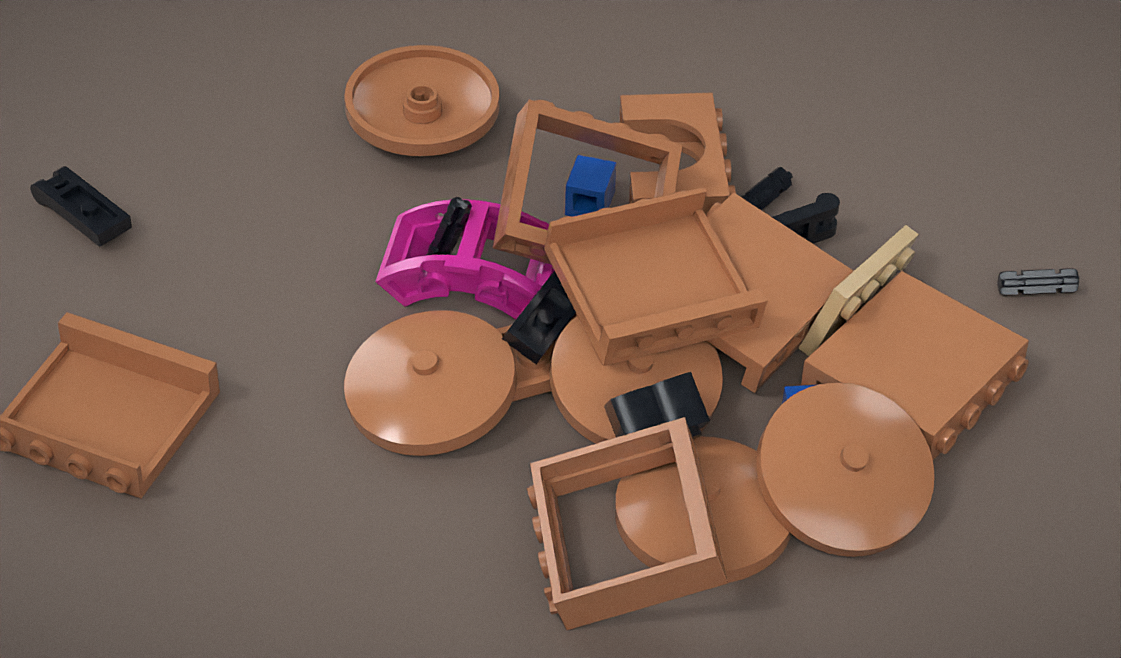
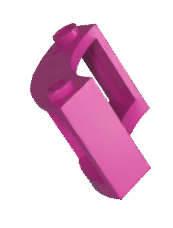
(493, 284)

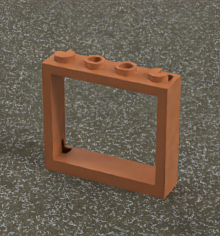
(529, 240)
(604, 463)

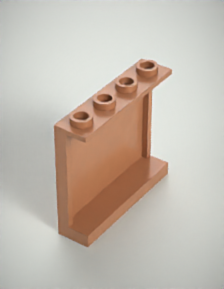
(791, 275)
(650, 277)
(923, 355)
(109, 406)

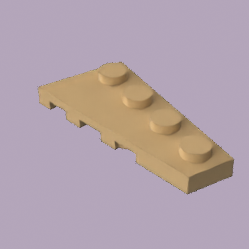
(860, 287)

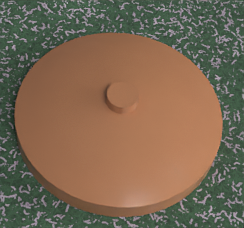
(422, 100)
(430, 383)
(584, 385)
(845, 469)
(656, 521)

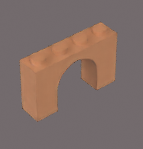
(690, 122)

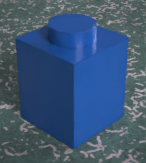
(589, 186)

